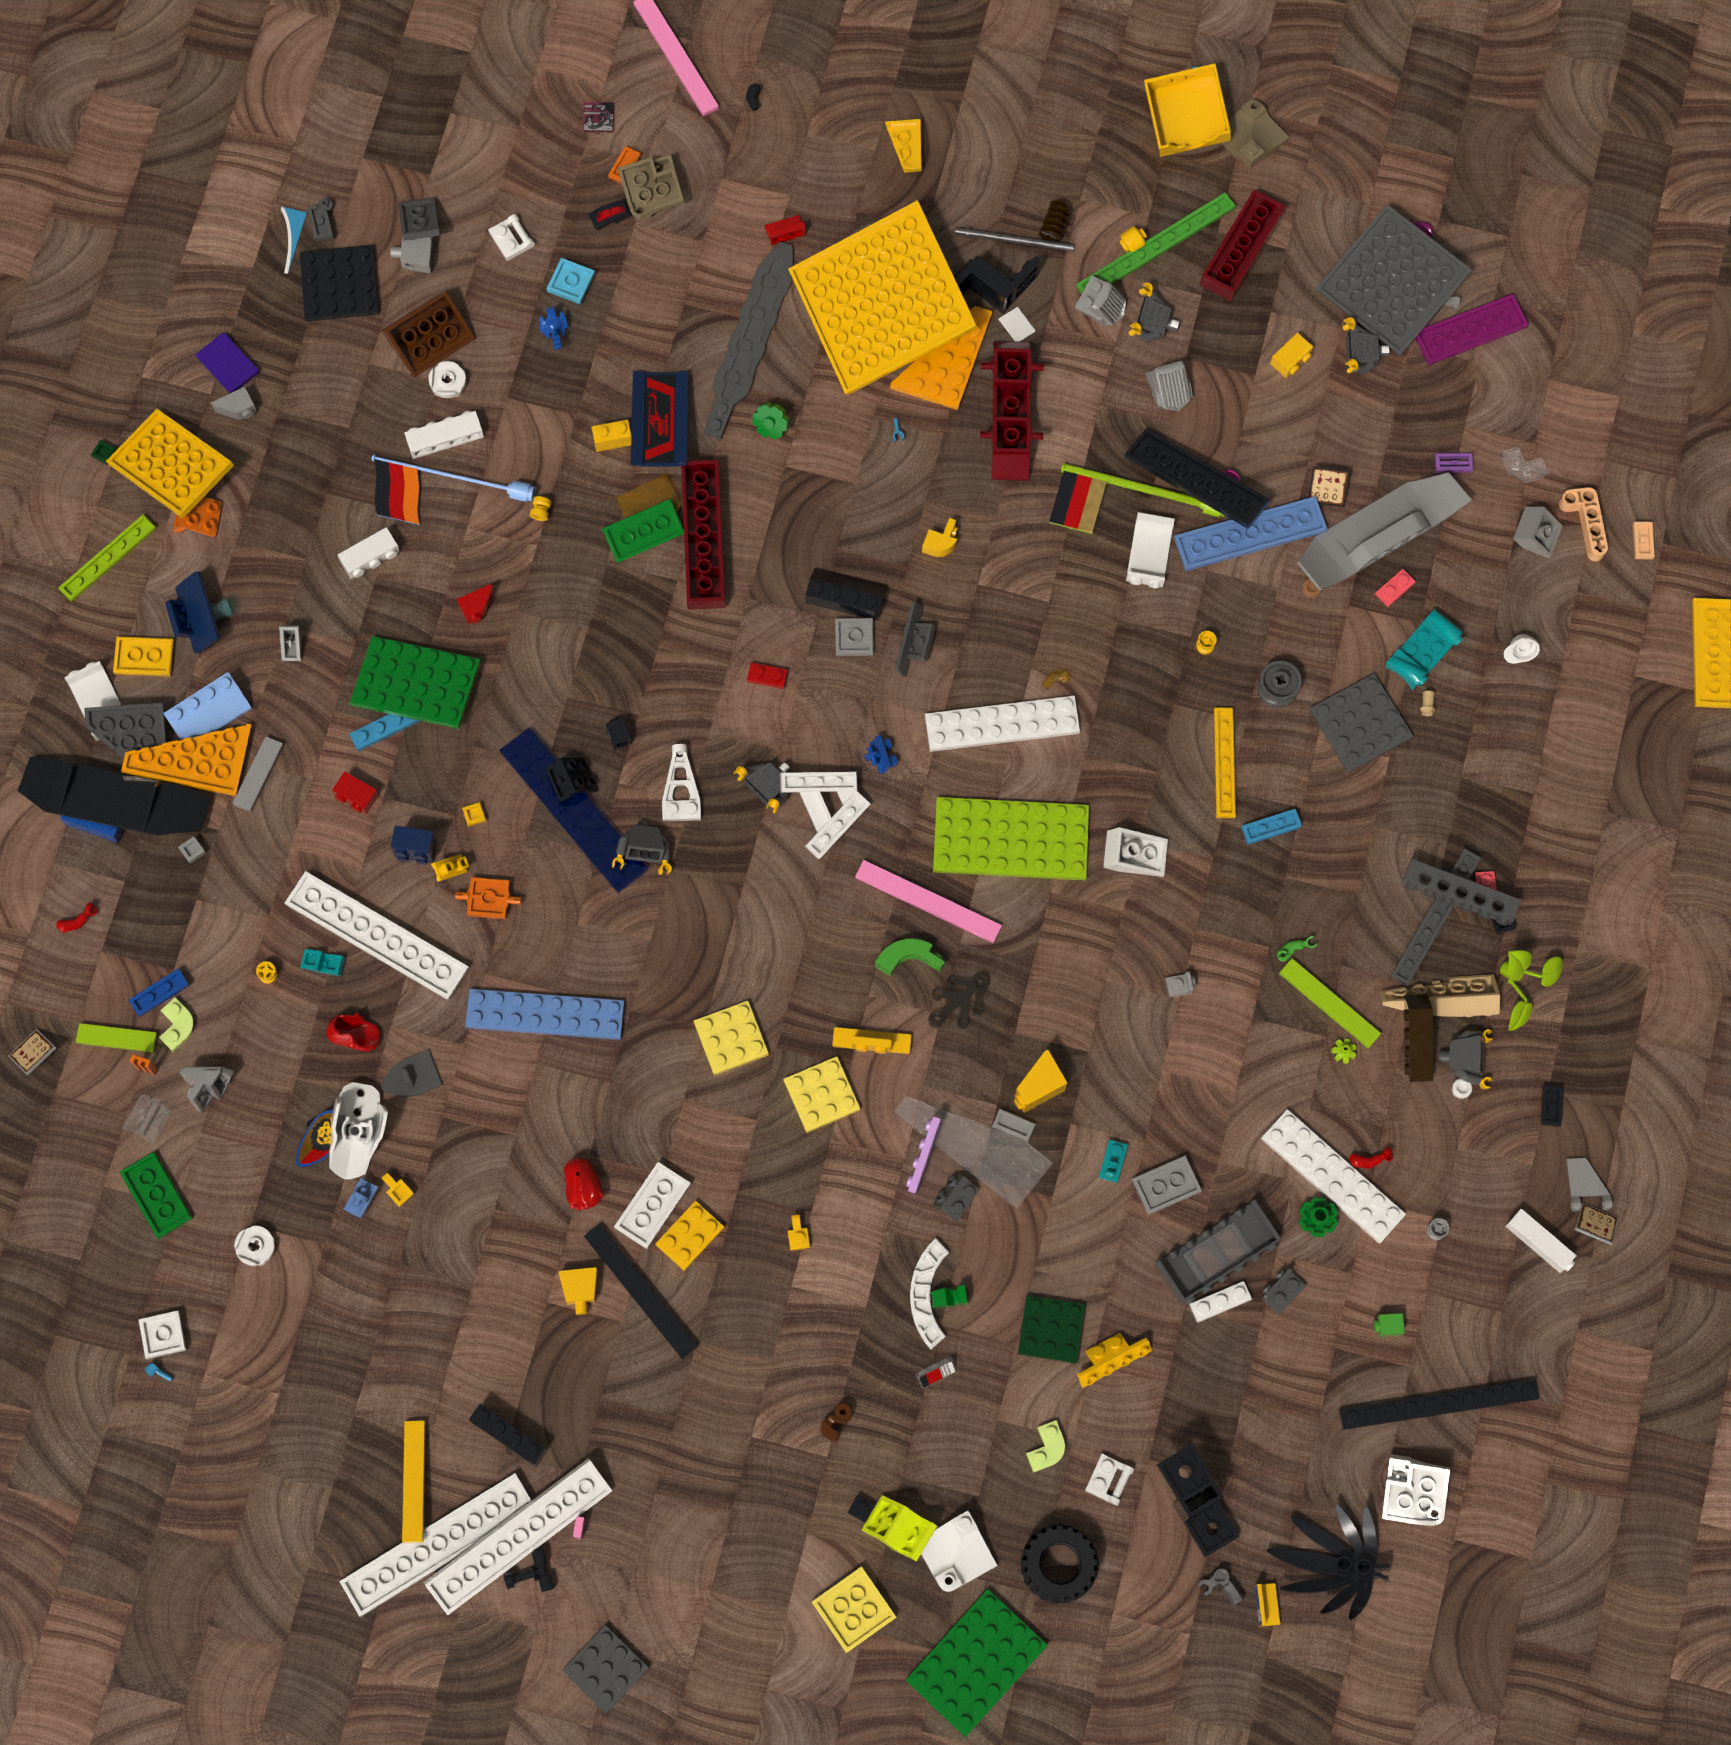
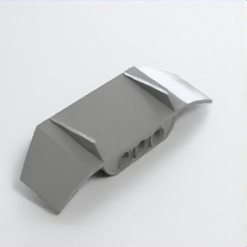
(1381, 528)

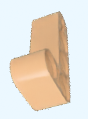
(1588, 524)

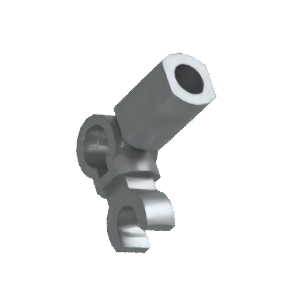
(1219, 1578)

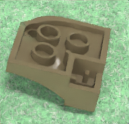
(1254, 134)
(651, 186)

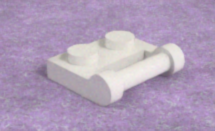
(506, 241)
(1103, 1476)

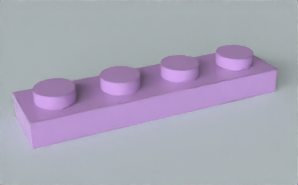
(921, 1162)

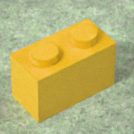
(1292, 355)
(611, 435)

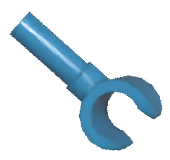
(897, 430)
(151, 1369)

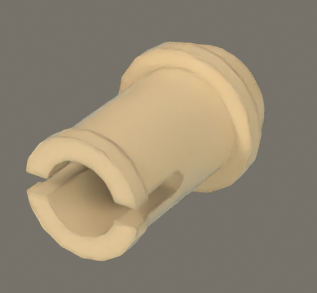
(1428, 703)

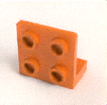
(201, 518)

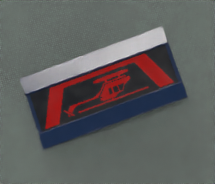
(659, 419)

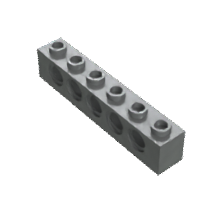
(1435, 876)

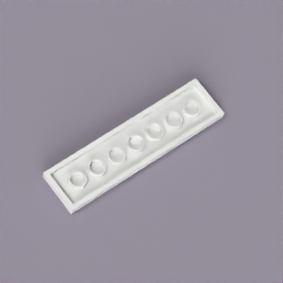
(1002, 723)
(1333, 1176)

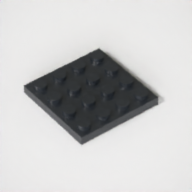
(339, 283)

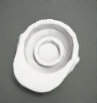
(1521, 649)

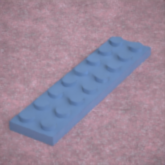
(1232, 540)
(545, 1014)

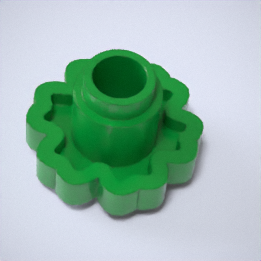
(771, 420)
(1318, 1217)

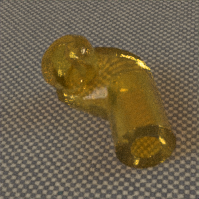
(1056, 676)

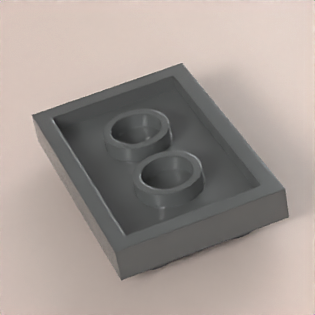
(418, 219)

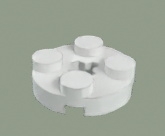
(450, 389)
(251, 1235)

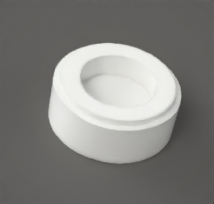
(1461, 1089)

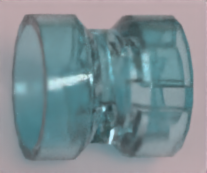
(221, 609)

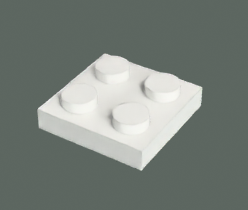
(162, 1335)

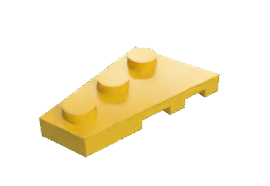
(907, 142)

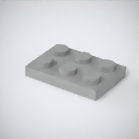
(1166, 1185)

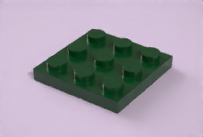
(1051, 1329)

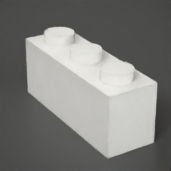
(368, 553)

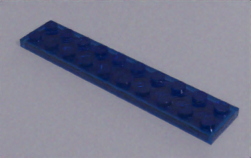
(576, 815)

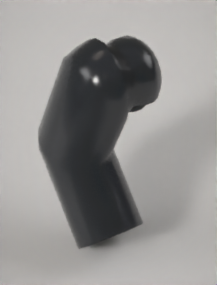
(750, 96)

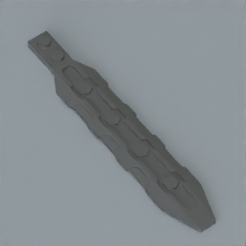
(750, 336)

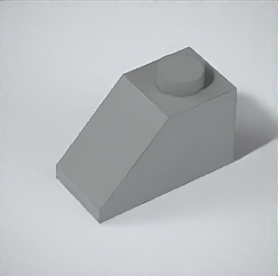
(235, 405)

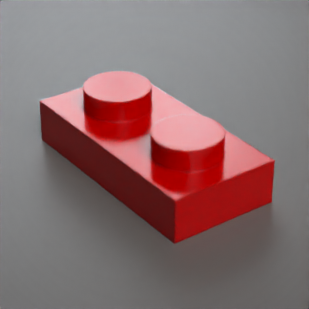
(767, 675)

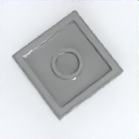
(854, 636)

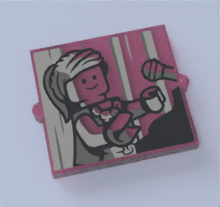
(598, 117)

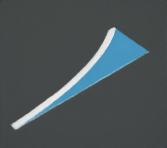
(294, 221)

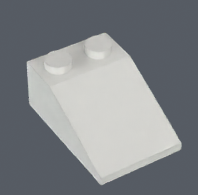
(1135, 852)

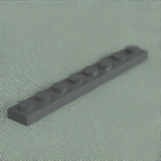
(1432, 923)

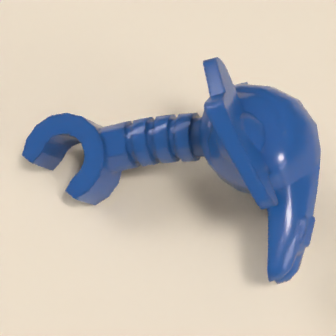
(553, 325)

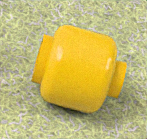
(1133, 239)

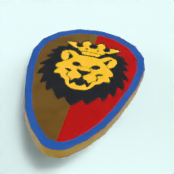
(315, 1142)

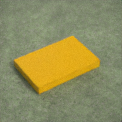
(143, 656)

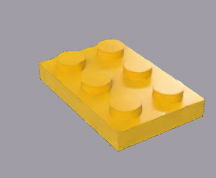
(689, 1236)

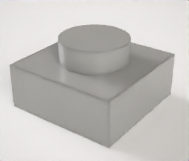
(191, 850)

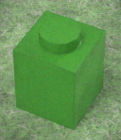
(1389, 1325)

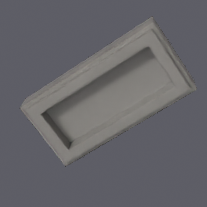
(1013, 1125)

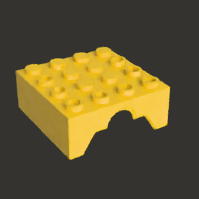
(1187, 110)

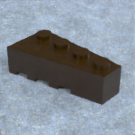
(1419, 1037)

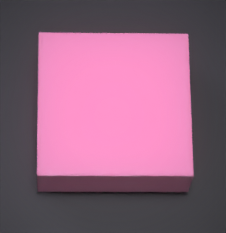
(579, 1527)

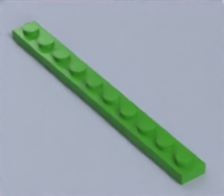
(1163, 241)

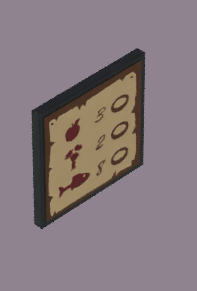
(1329, 485)

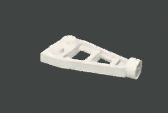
(685, 809)

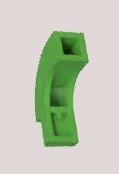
(908, 949)

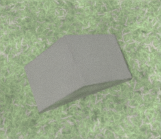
(291, 642)

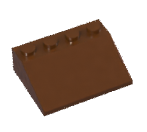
(428, 333)

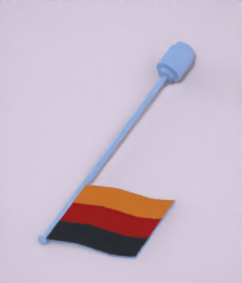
(399, 489)

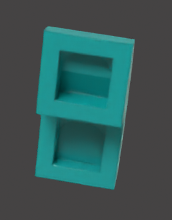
(322, 963)

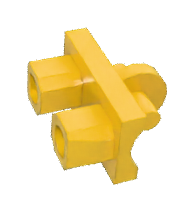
(450, 867)

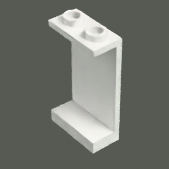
(1150, 550)
(92, 688)

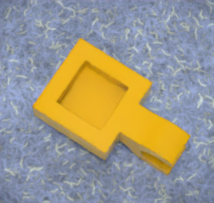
(398, 1191)
(798, 1237)

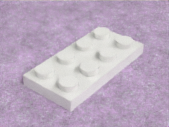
(652, 1205)

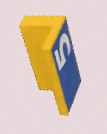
(1267, 1605)

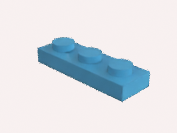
(1271, 826)

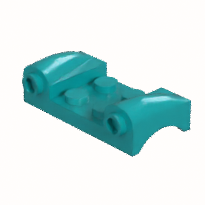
(1424, 649)

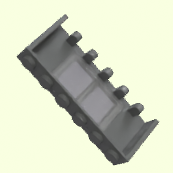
(1218, 1253)

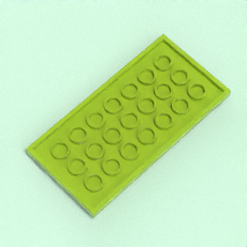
(1011, 838)

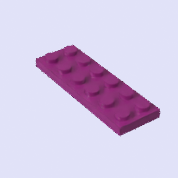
(1471, 329)

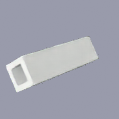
(1541, 1241)

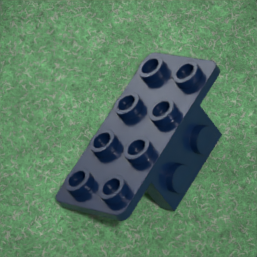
(192, 613)

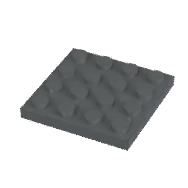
(1361, 723)

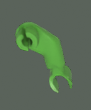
(1290, 947)

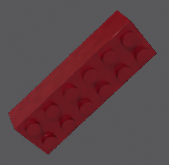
(1242, 245)

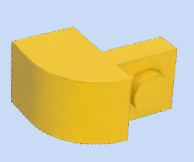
(941, 544)

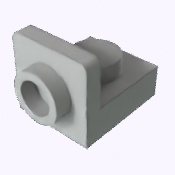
(1180, 985)

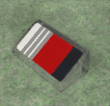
(936, 1372)

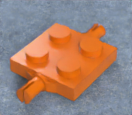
(488, 898)

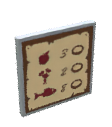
(32, 1052)
(1596, 1223)

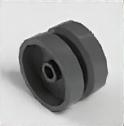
(1268, 685)

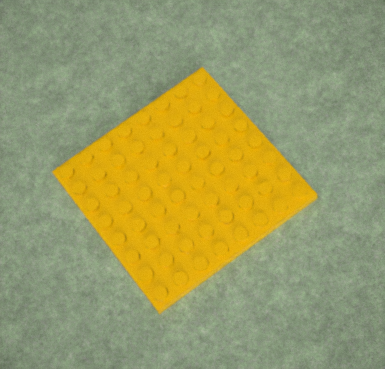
(882, 298)

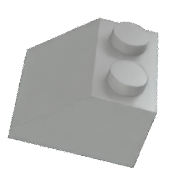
(1538, 531)

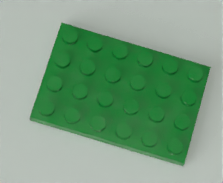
(415, 682)
(976, 1663)

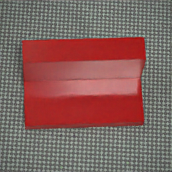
(785, 230)

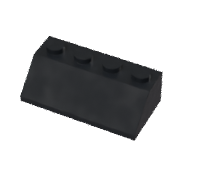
(845, 594)

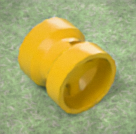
(540, 508)
(1206, 638)

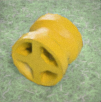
(264, 969)

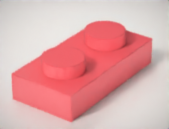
(1395, 588)

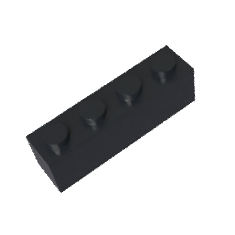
(507, 1435)

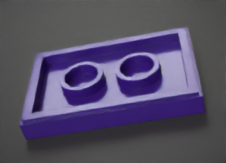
(227, 363)

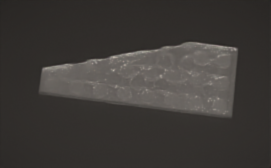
(993, 1157)

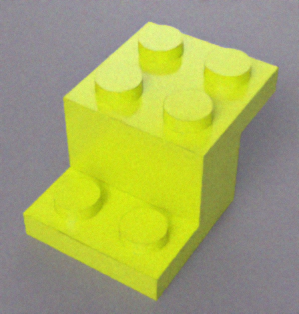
(899, 1528)

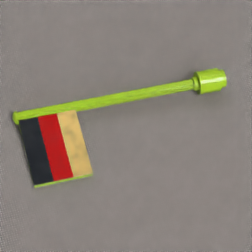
(1083, 491)

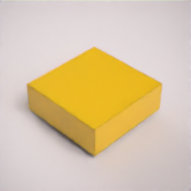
(474, 814)

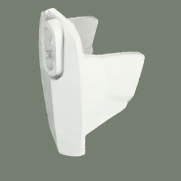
(353, 1136)

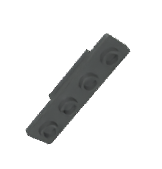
(916, 640)

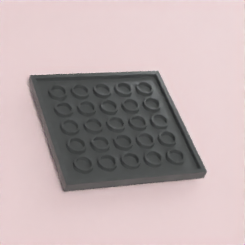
(1393, 280)

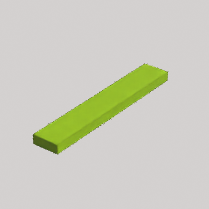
(107, 558)
(1330, 1003)

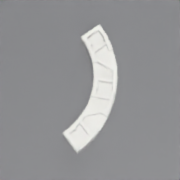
(920, 1293)

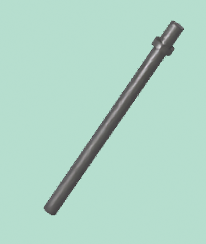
(1013, 239)

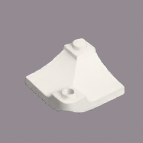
(1415, 1491)
(957, 1553)

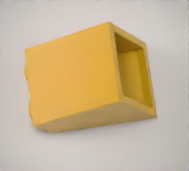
(1040, 1084)

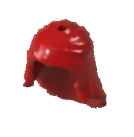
(353, 1032)
(582, 1190)

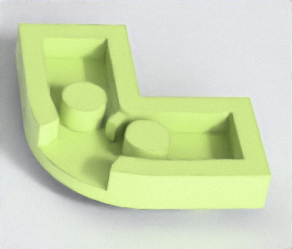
(182, 1025)
(1053, 1447)

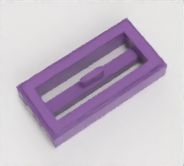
(1453, 466)

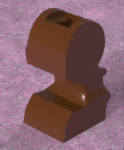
(841, 1417)

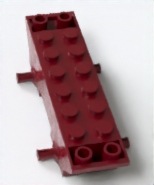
(1011, 417)

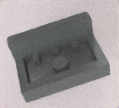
(956, 1196)

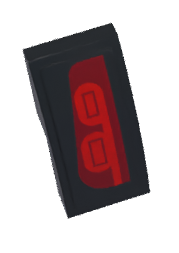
(609, 213)

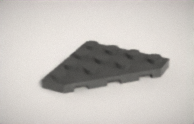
(127, 726)

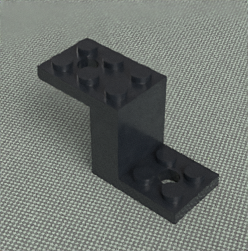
(994, 286)
(1198, 1500)

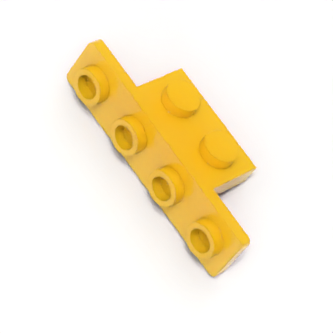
(871, 1040)
(1111, 1356)

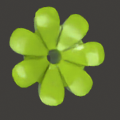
(1341, 1053)

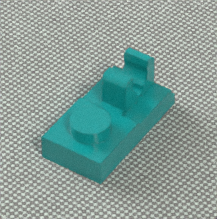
(1113, 1161)

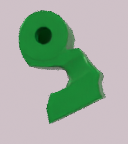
(949, 1298)

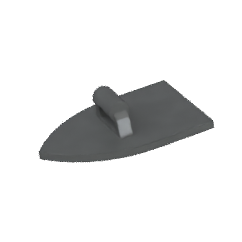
(412, 1076)

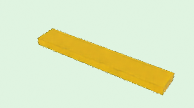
(1224, 763)
(413, 1482)

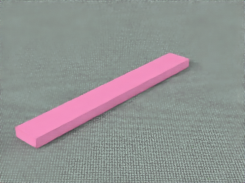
(676, 56)
(928, 901)

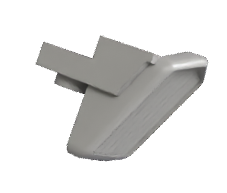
(1101, 302)
(1170, 386)
(206, 1084)

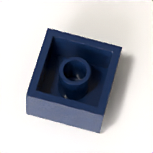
(413, 845)

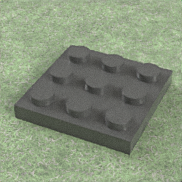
(605, 1669)

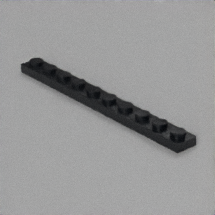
(1438, 1404)

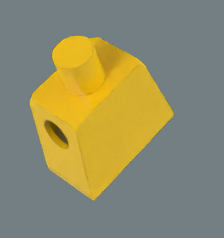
(579, 1287)

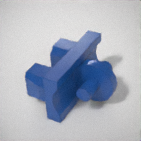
(878, 755)

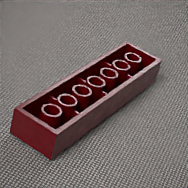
(703, 535)

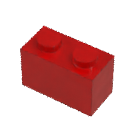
(355, 793)

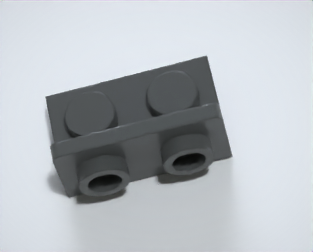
(1283, 1291)

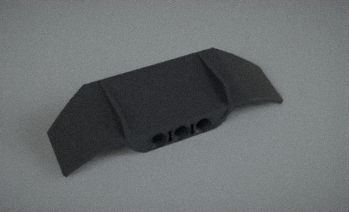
(113, 798)

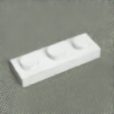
(1220, 1302)

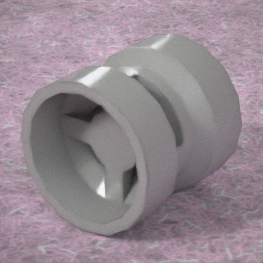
(1441, 1227)

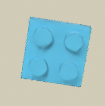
(570, 281)

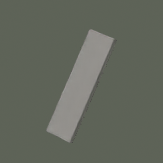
(258, 774)

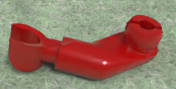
(78, 922)
(1368, 1163)

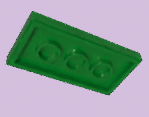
(643, 530)
(156, 1195)

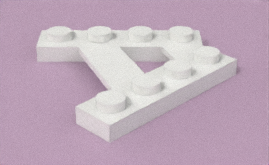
(828, 828)

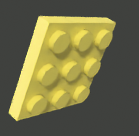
(731, 1038)
(821, 1094)
(853, 1609)

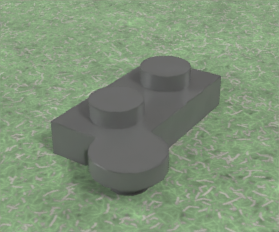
(320, 220)

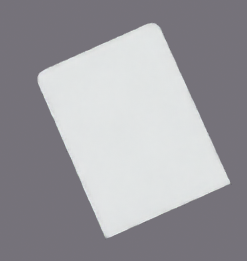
(1016, 325)

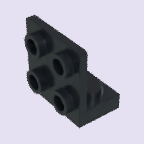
(571, 777)

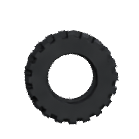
(1087, 1564)

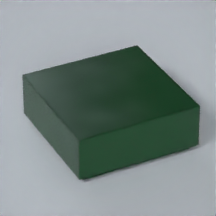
(103, 452)

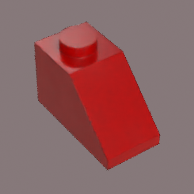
(476, 604)

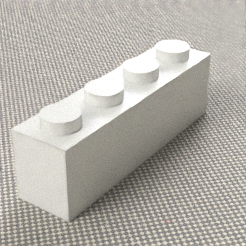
(444, 434)

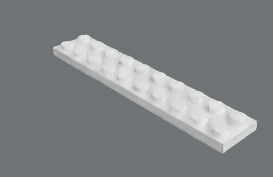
(377, 935)
(517, 1536)
(442, 1544)

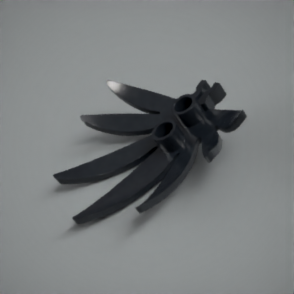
(1352, 1568)

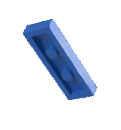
(159, 992)

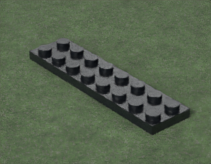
(1197, 478)

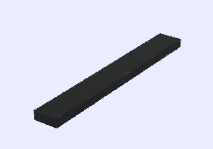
(640, 1291)

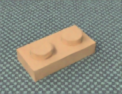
(1643, 540)

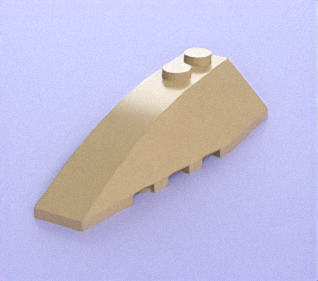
(1456, 998)

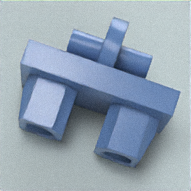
(361, 1198)

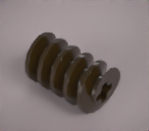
(1054, 221)

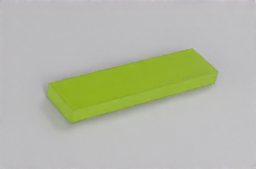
(116, 1038)

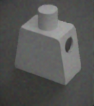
(415, 254)

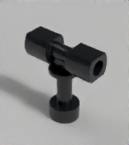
(538, 1572)

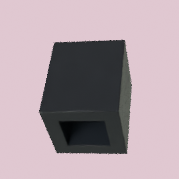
(618, 733)

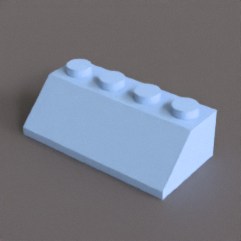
(208, 708)

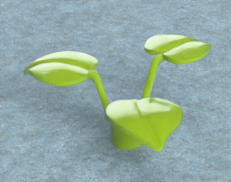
(1514, 970)

